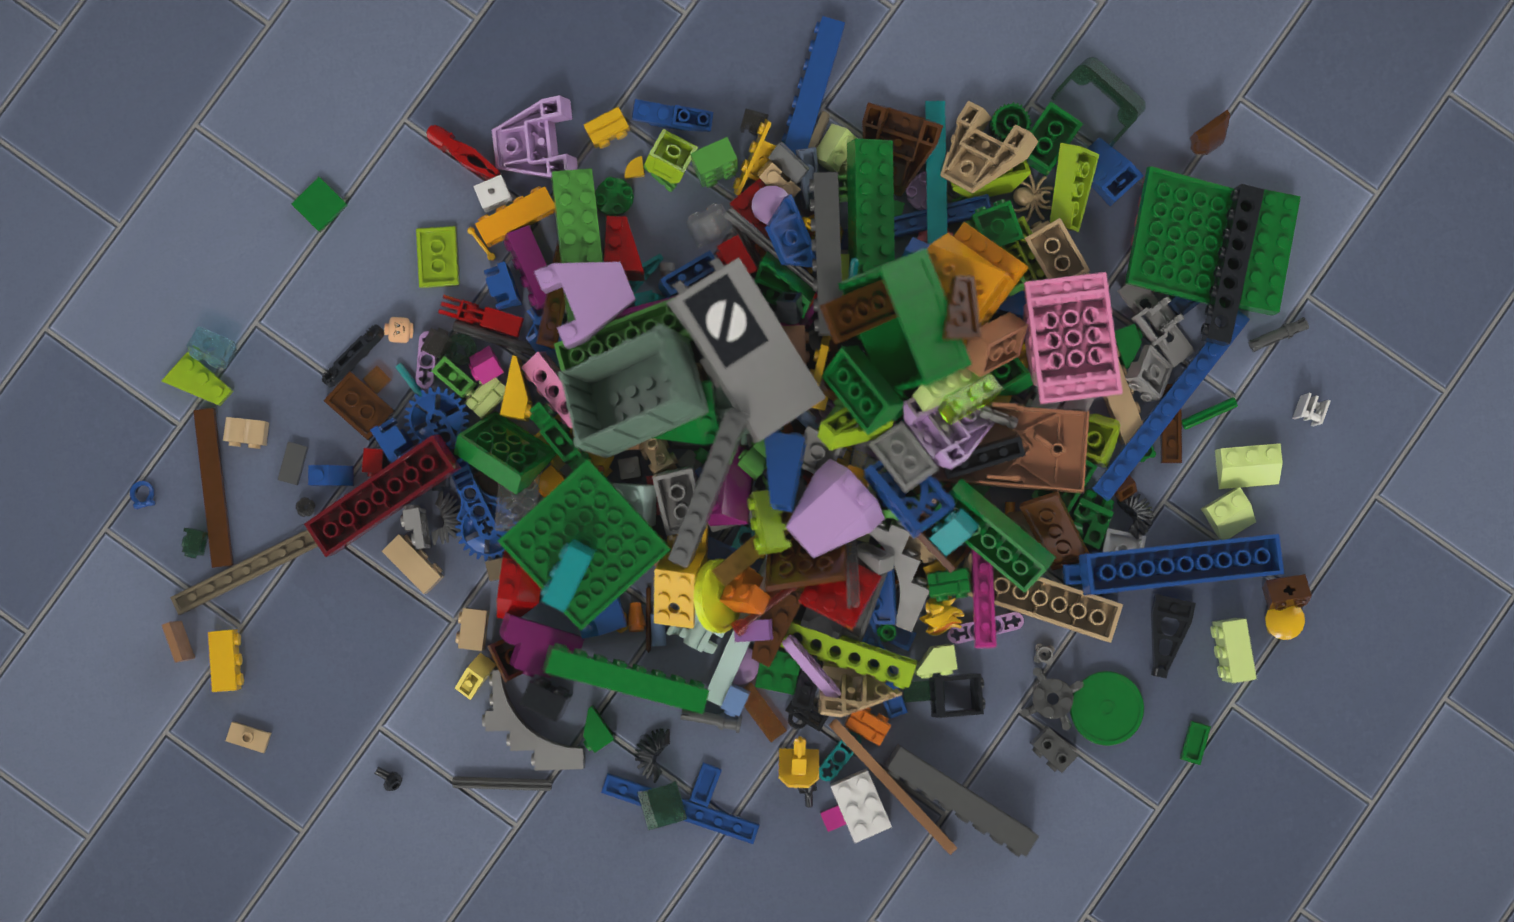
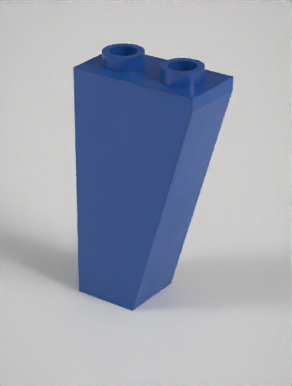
(784, 467)

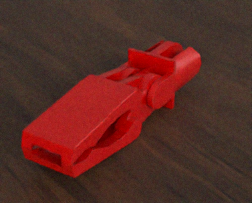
(445, 141)
(491, 318)

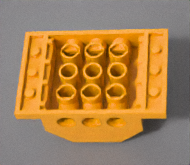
(977, 256)

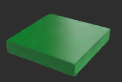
(319, 204)

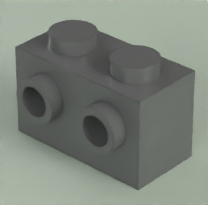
(1054, 749)

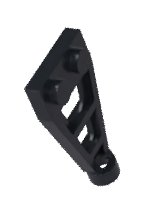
(1172, 608)

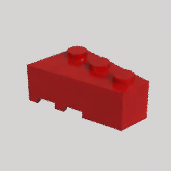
(622, 247)

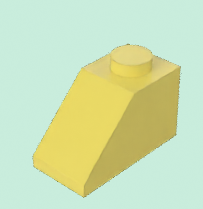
(475, 676)

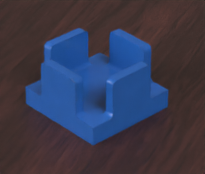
(502, 286)
(393, 440)

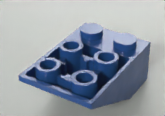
(1113, 172)

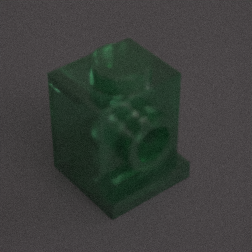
(194, 542)

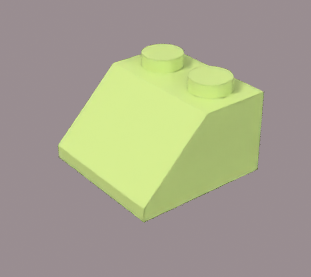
(1229, 514)

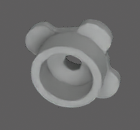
(1049, 654)

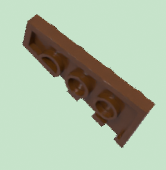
(782, 618)

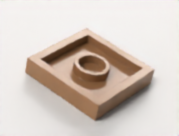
(178, 641)

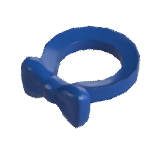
(149, 502)

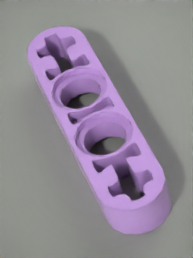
(1008, 616)
(811, 667)

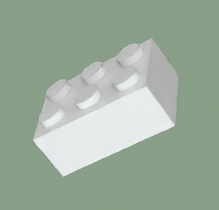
(860, 805)

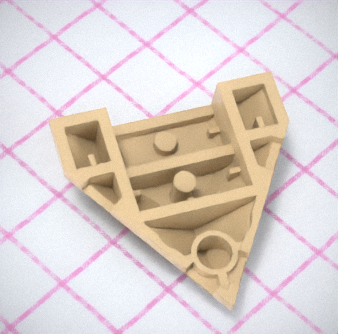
(856, 691)

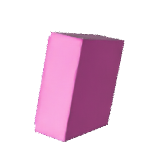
(833, 818)

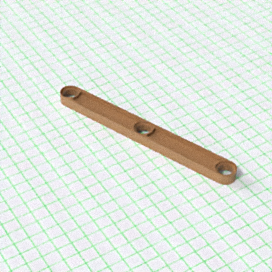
(892, 786)

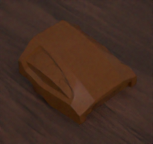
(1211, 135)

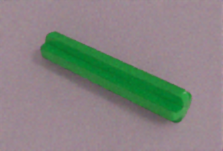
(1209, 413)

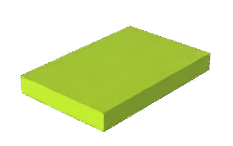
(437, 257)

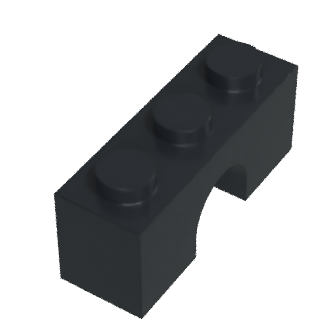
(788, 307)

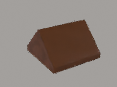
(501, 653)

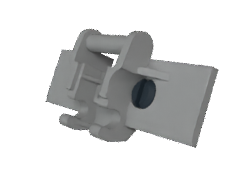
(1163, 320)

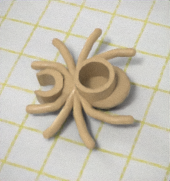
(1032, 197)

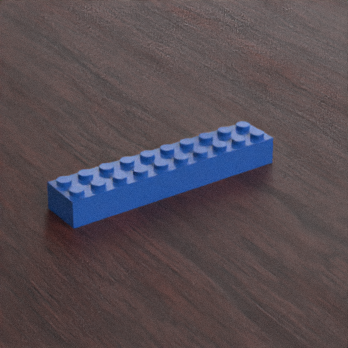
(1181, 564)

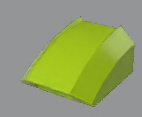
(670, 157)
(1101, 439)

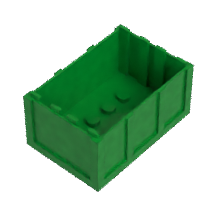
(912, 346)

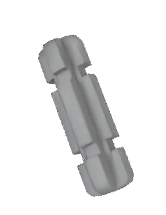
(998, 417)

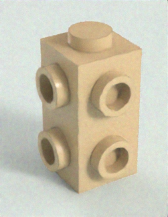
(657, 453)

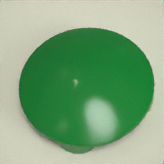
(614, 196)

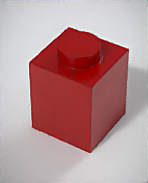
(373, 461)

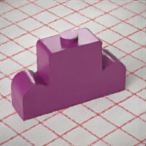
(532, 643)

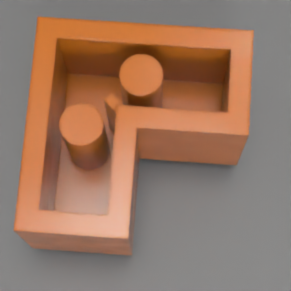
(744, 593)

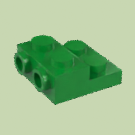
(998, 223)
(781, 674)

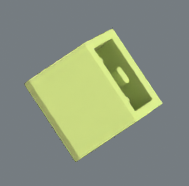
(833, 149)
(937, 659)

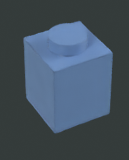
(735, 700)

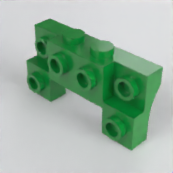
(557, 436)

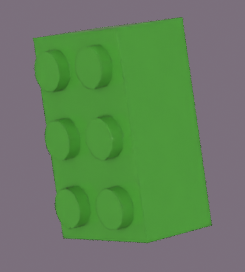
(714, 162)

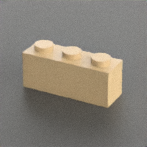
(413, 563)

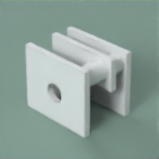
(493, 193)
(1306, 407)

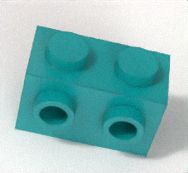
(953, 532)

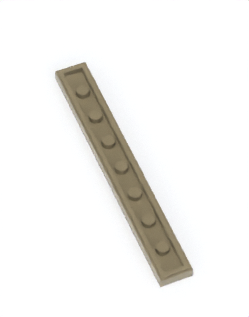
(243, 572)

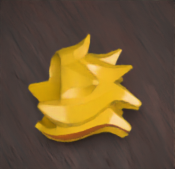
(941, 616)

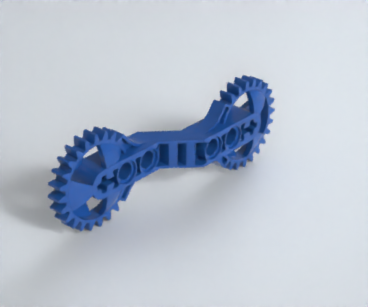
(464, 477)

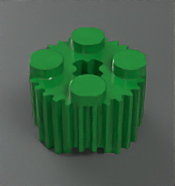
(1010, 113)

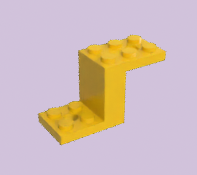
(676, 585)

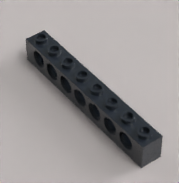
(1252, 198)

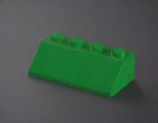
(862, 389)

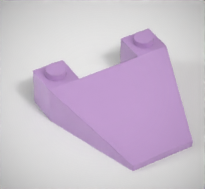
(529, 140)
(594, 292)

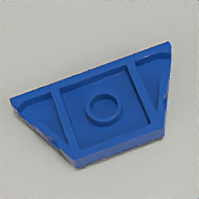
(790, 235)

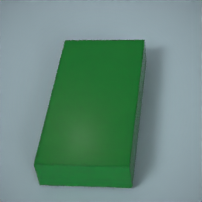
(1195, 742)

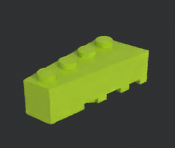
(1073, 184)

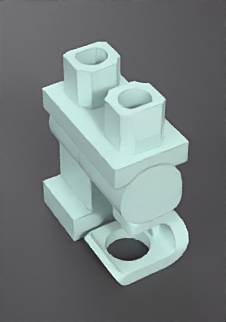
(697, 637)

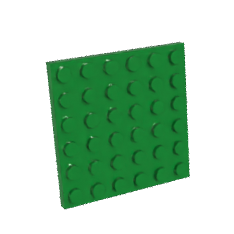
(1179, 235)
(598, 516)

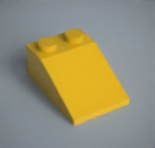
(517, 396)

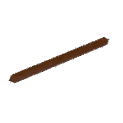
(648, 620)

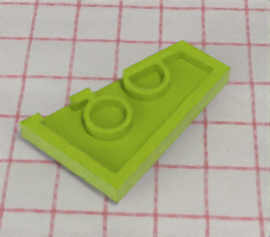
(197, 380)

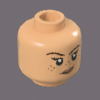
(399, 330)

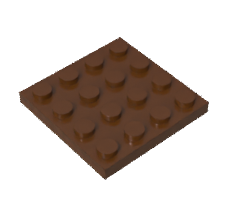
(798, 568)

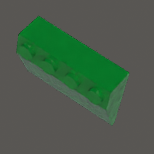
(504, 452)

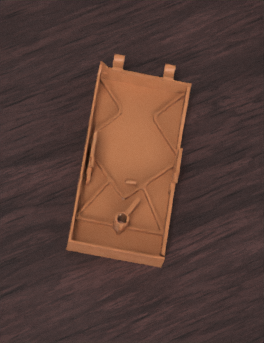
(1053, 449)

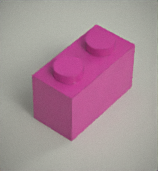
(485, 365)

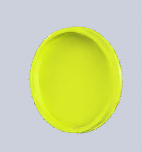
(707, 594)

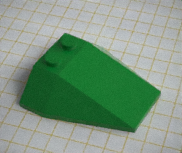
(699, 430)

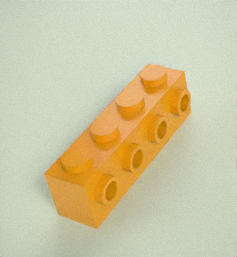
(520, 213)

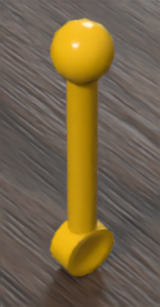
(491, 256)

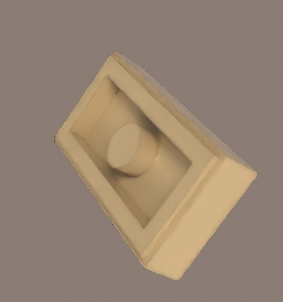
(248, 737)

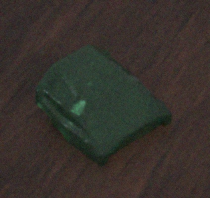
(662, 805)

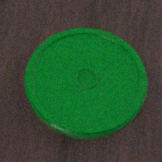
(1107, 708)

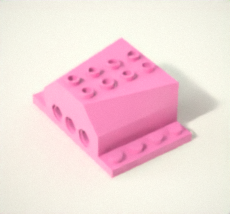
(1071, 338)

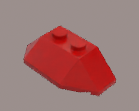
(516, 589)

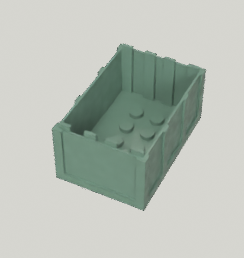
(633, 392)

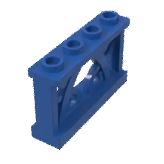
(910, 517)

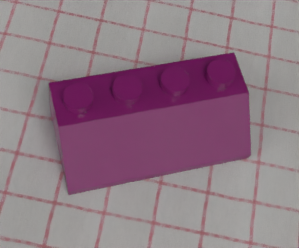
(731, 504)

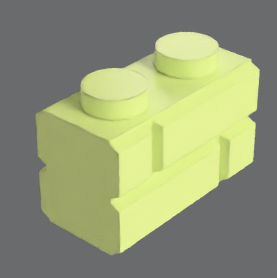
(485, 397)

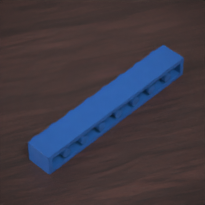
(813, 84)

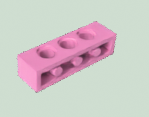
(533, 372)

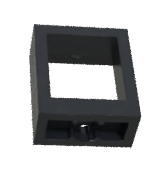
(937, 695)

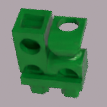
(1095, 516)

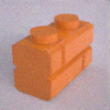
(868, 725)

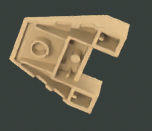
(979, 158)

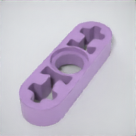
(421, 374)

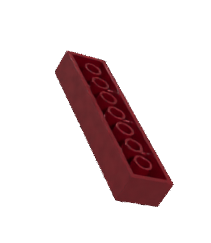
(382, 495)

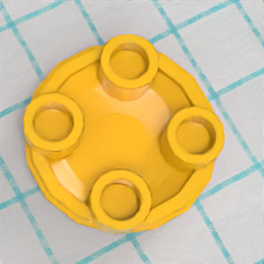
(1285, 623)

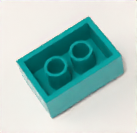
(567, 575)

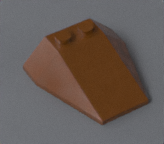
(912, 139)

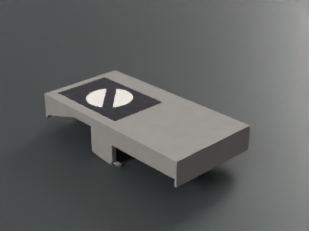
(746, 348)

